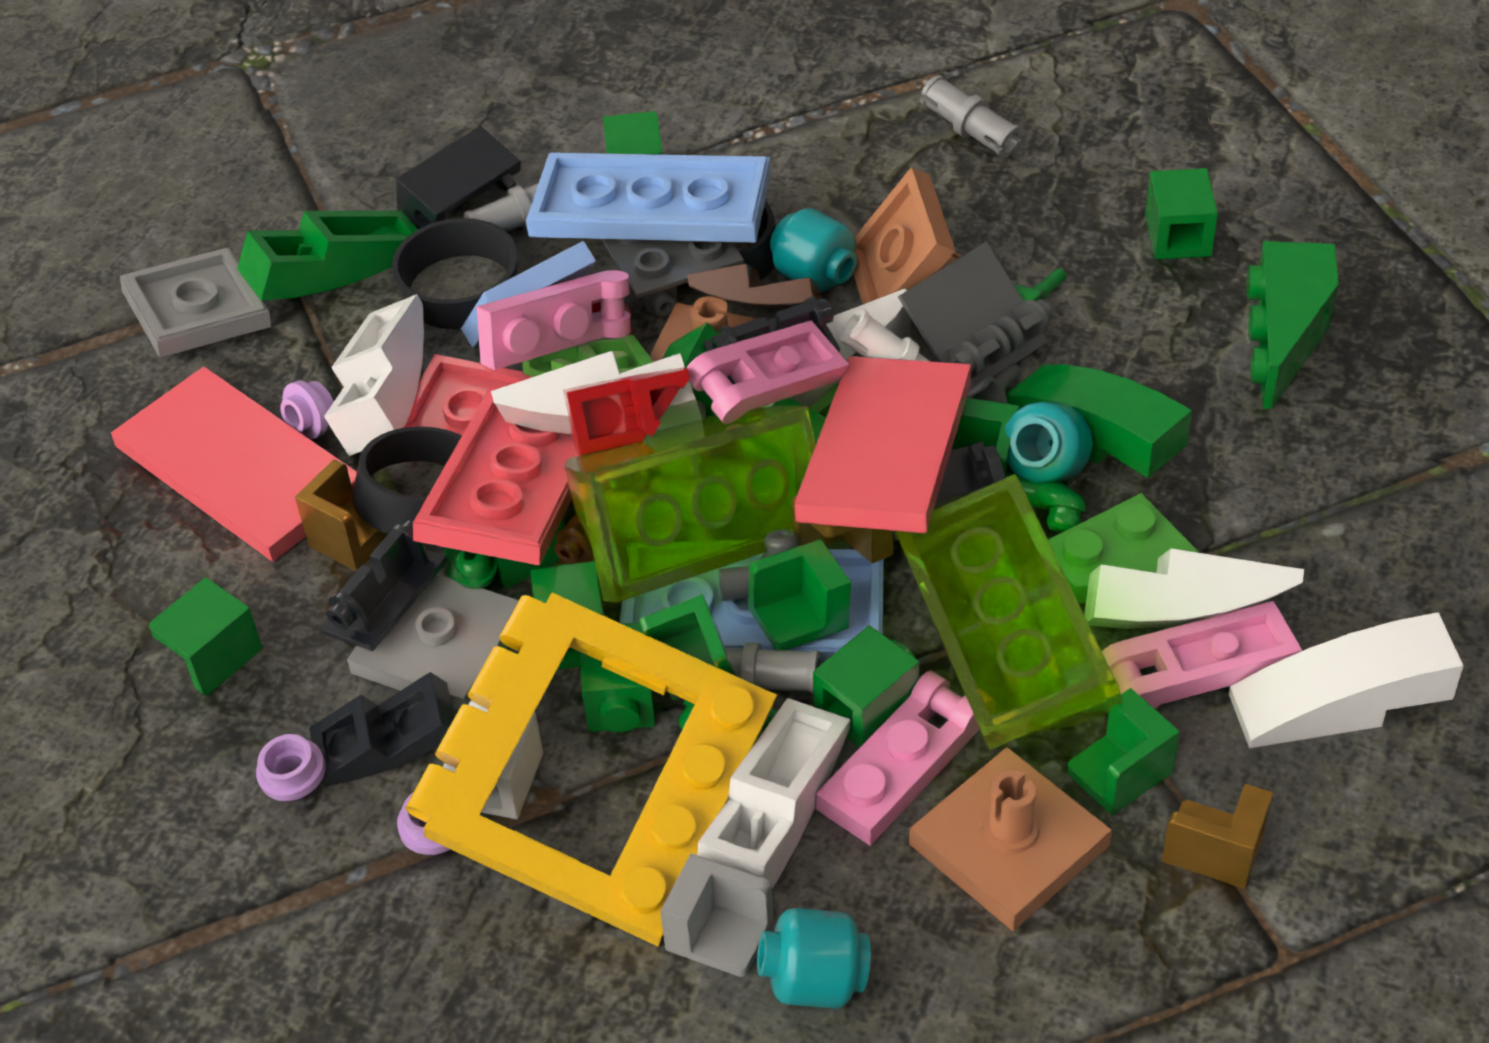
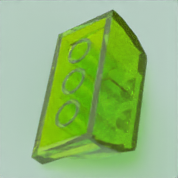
(690, 497)
(1009, 616)

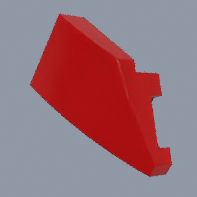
(621, 408)

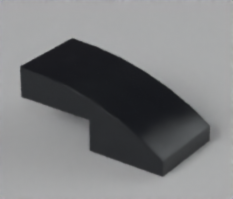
(374, 738)

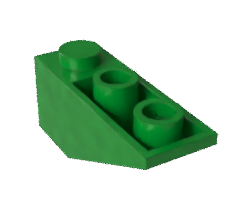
(1292, 313)

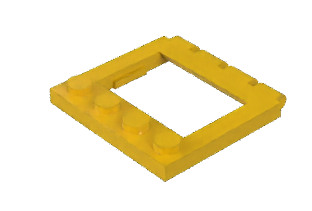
(680, 807)

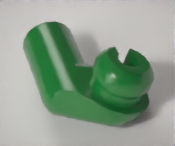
(1062, 502)
(470, 568)

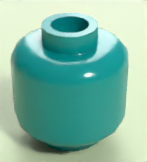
(814, 247)
(1048, 442)
(814, 958)

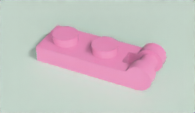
(553, 319)
(766, 369)
(1202, 654)
(898, 760)

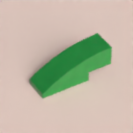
(324, 252)
(1123, 416)

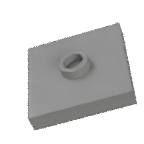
(194, 302)
(442, 633)

